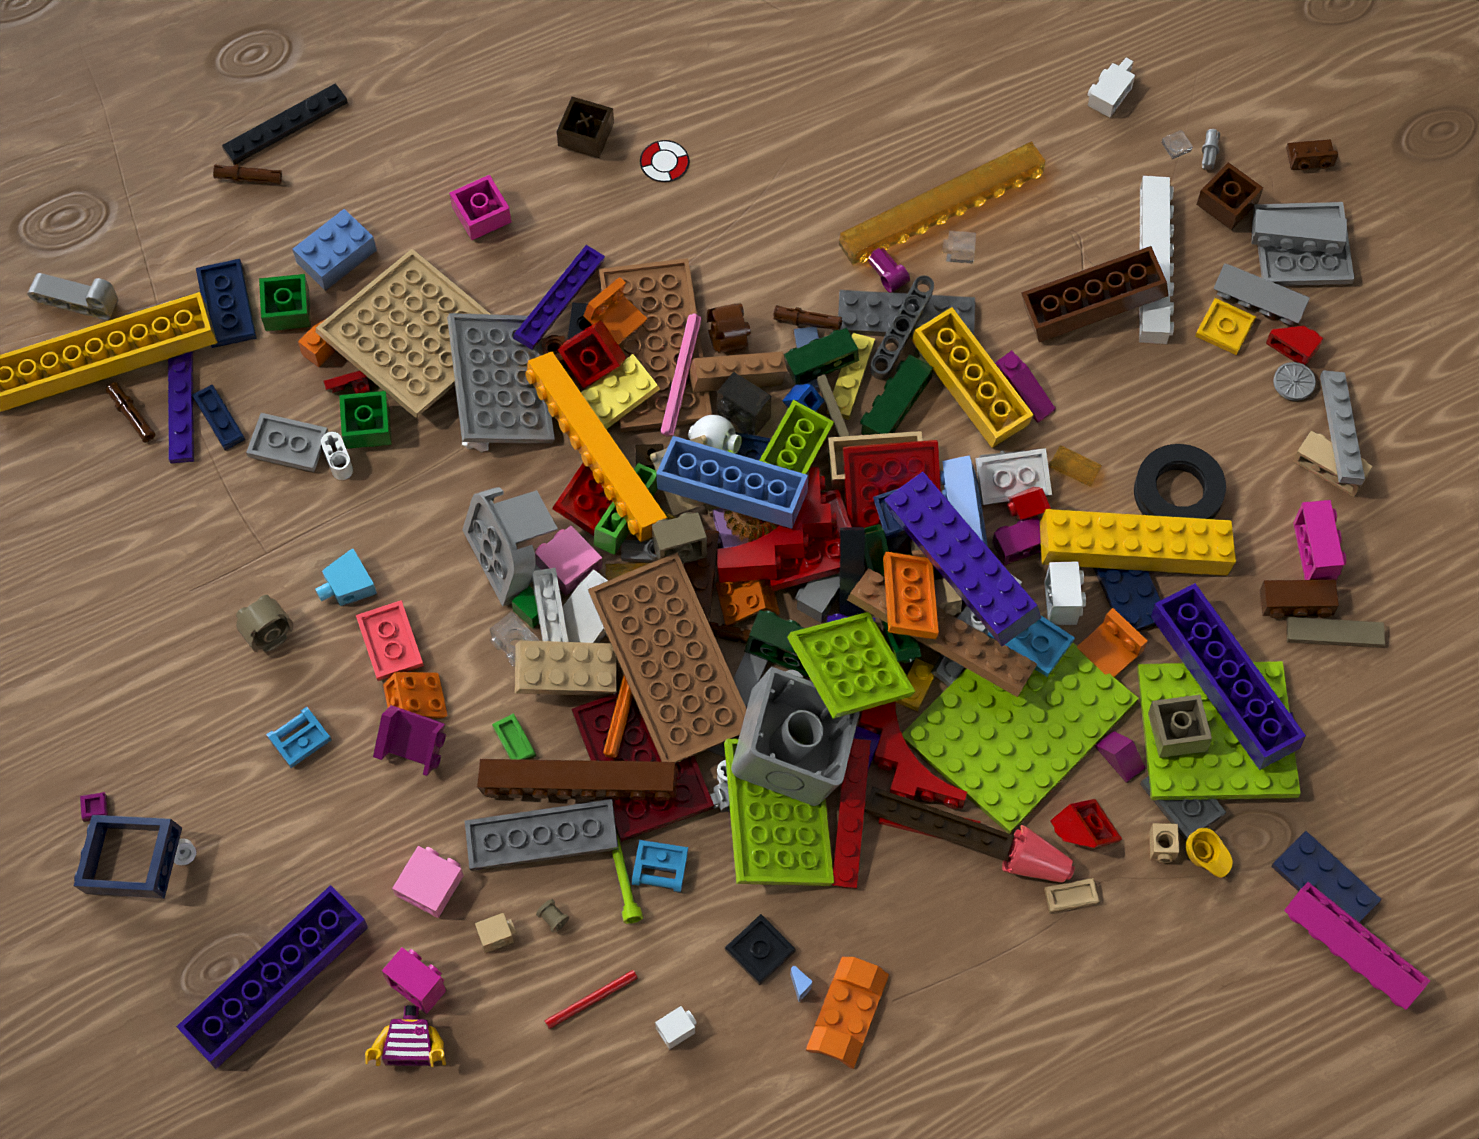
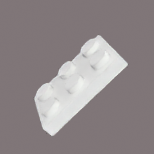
(1012, 473)

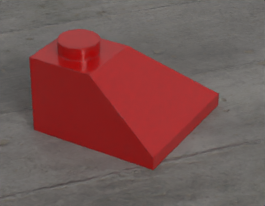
(1085, 825)

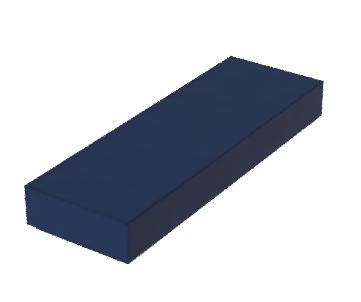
(218, 417)

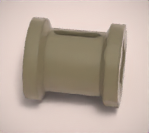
(552, 915)

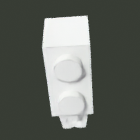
(1112, 88)

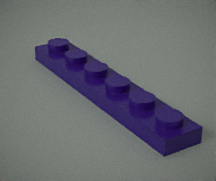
(558, 297)
(180, 408)

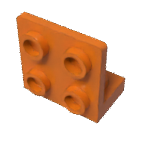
(615, 311)
(745, 598)
(1113, 644)
(416, 693)

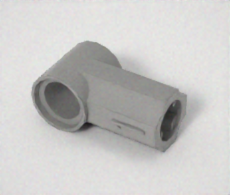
(638, 551)

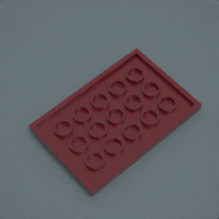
(647, 815)

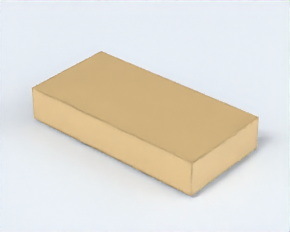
(1071, 895)

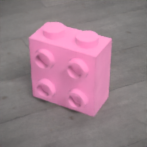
(570, 556)
(428, 881)

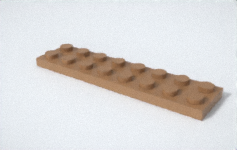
(955, 640)

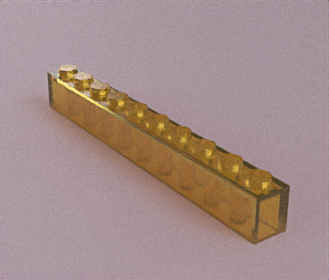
(942, 203)

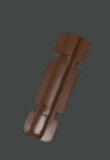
(729, 632)

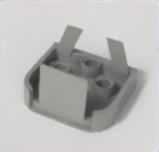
(494, 534)

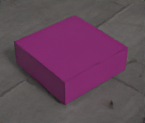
(93, 805)

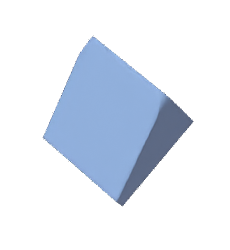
(801, 983)

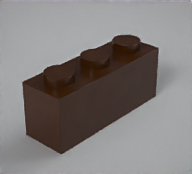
(1299, 598)

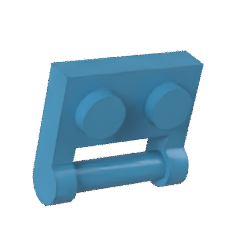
(302, 742)
(660, 857)

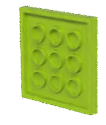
(850, 664)

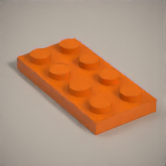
(910, 595)

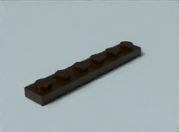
(939, 823)

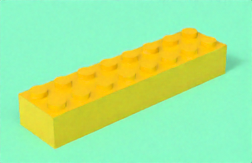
(1137, 542)

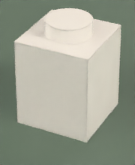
(676, 1027)

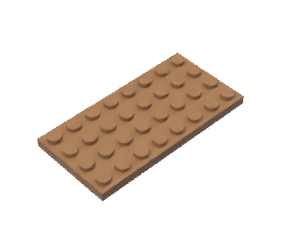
(666, 299)
(670, 659)

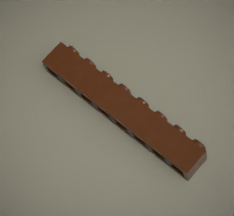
(578, 778)

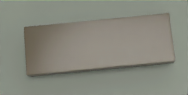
(832, 406)

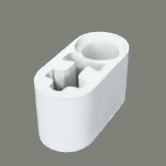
(339, 457)

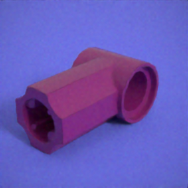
(891, 274)

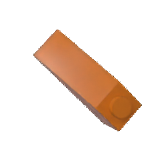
(314, 347)

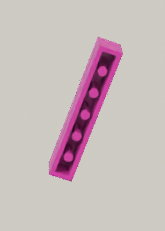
(1356, 946)

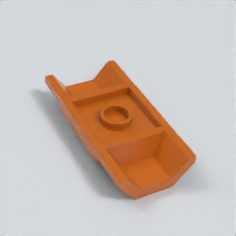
(848, 1010)

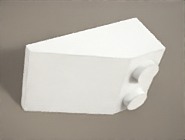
(580, 613)

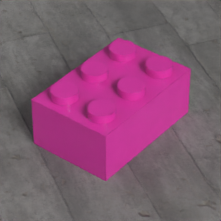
(1319, 541)

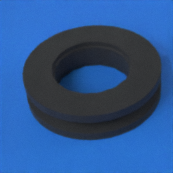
(1183, 458)

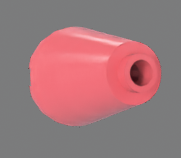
(1037, 858)

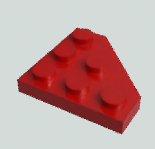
(583, 500)

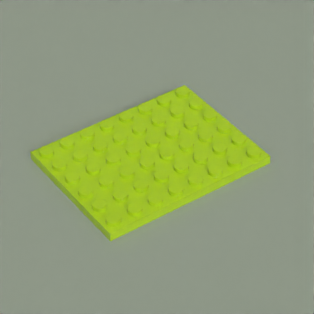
(1019, 747)

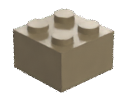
(681, 536)
(1179, 726)

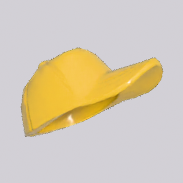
(1209, 852)

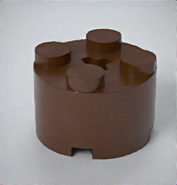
(728, 328)

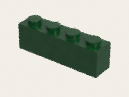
(898, 397)

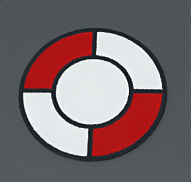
(664, 161)

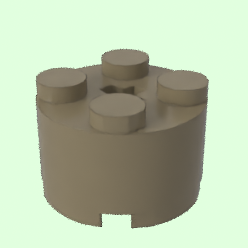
(263, 624)

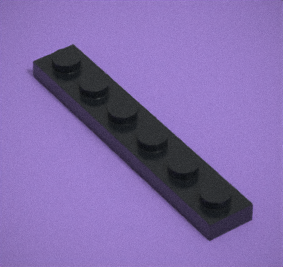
(284, 124)

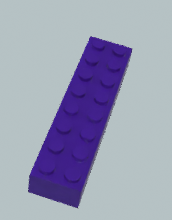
(963, 559)
(1228, 676)
(272, 977)

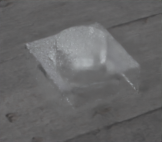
(1177, 144)

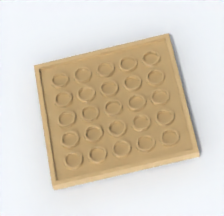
(401, 331)

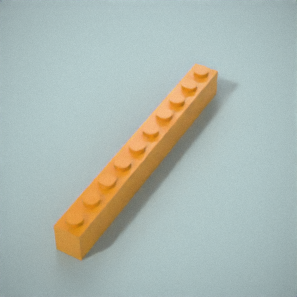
(595, 445)

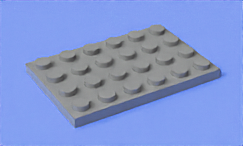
(491, 381)

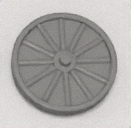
(1294, 381)

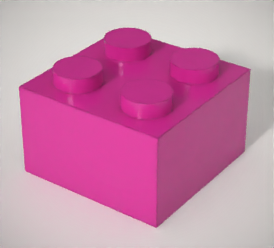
(480, 207)
(414, 980)

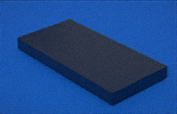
(227, 302)

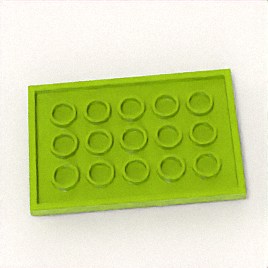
(776, 835)

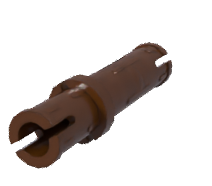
(239, 173)
(799, 316)
(125, 405)

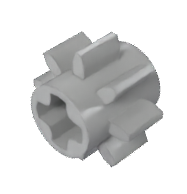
(721, 797)

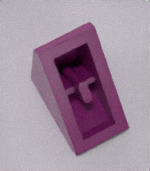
(1121, 755)

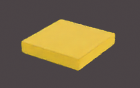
(1225, 326)

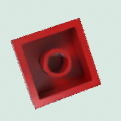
(592, 353)

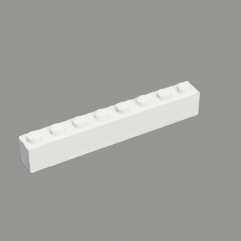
(1156, 232)

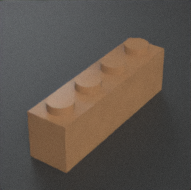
(757, 368)

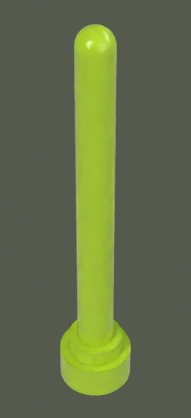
(631, 912)

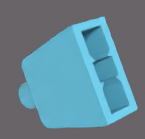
(346, 580)

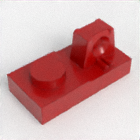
(358, 380)

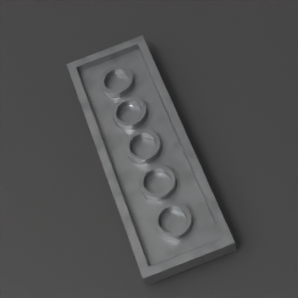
(874, 311)
(541, 835)

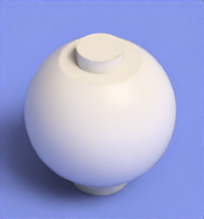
(718, 431)

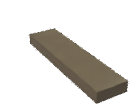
(1335, 632)

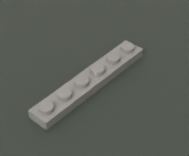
(1342, 427)

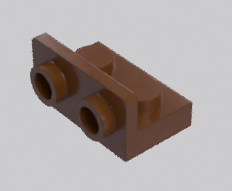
(1311, 154)

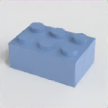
(334, 249)

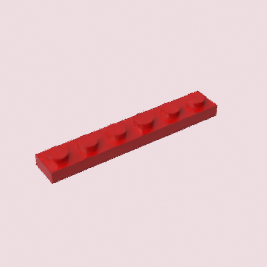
(851, 816)

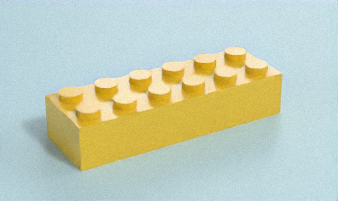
(972, 377)

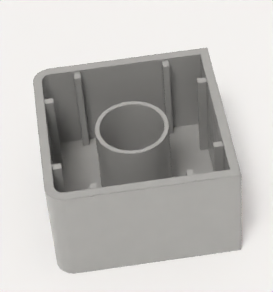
(773, 759)

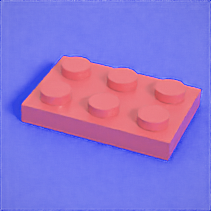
(389, 640)

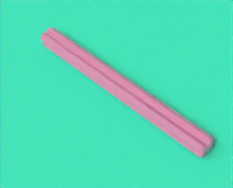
(680, 375)

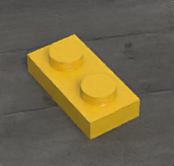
(921, 680)

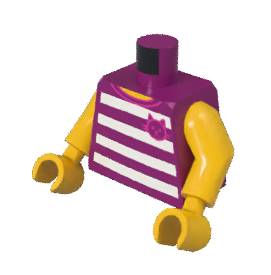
(407, 1042)

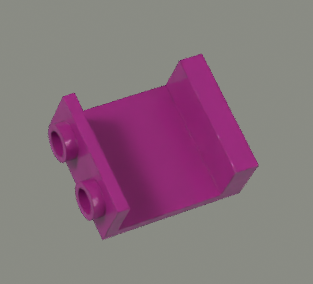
(410, 737)

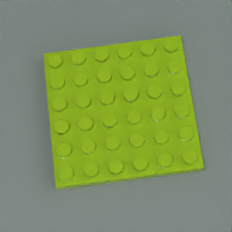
(1226, 767)

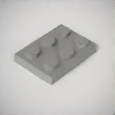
(286, 442)

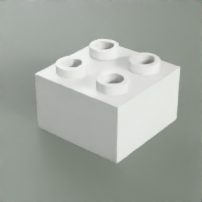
(1064, 593)

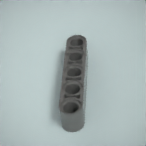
(906, 317)

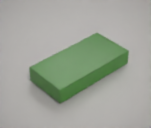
(513, 738)

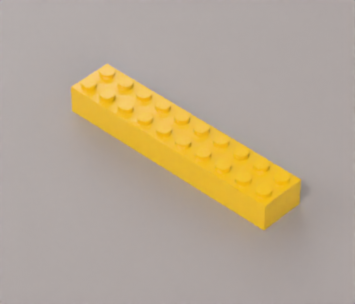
(104, 350)

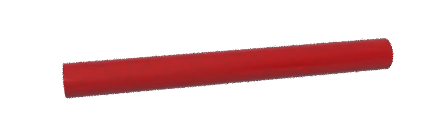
(590, 999)

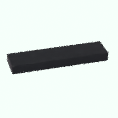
(851, 567)

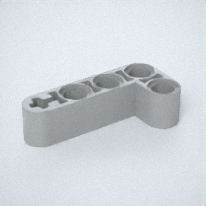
(91, 300)

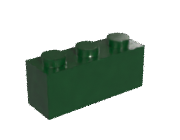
(821, 356)

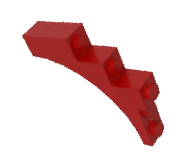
(763, 556)
(910, 775)

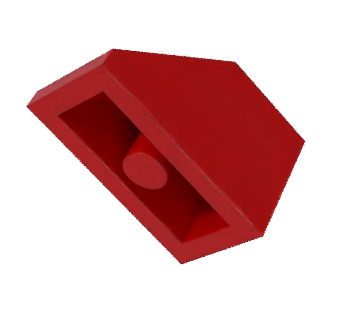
(1295, 343)
(1028, 503)

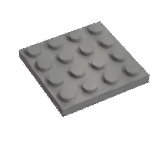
(1301, 267)

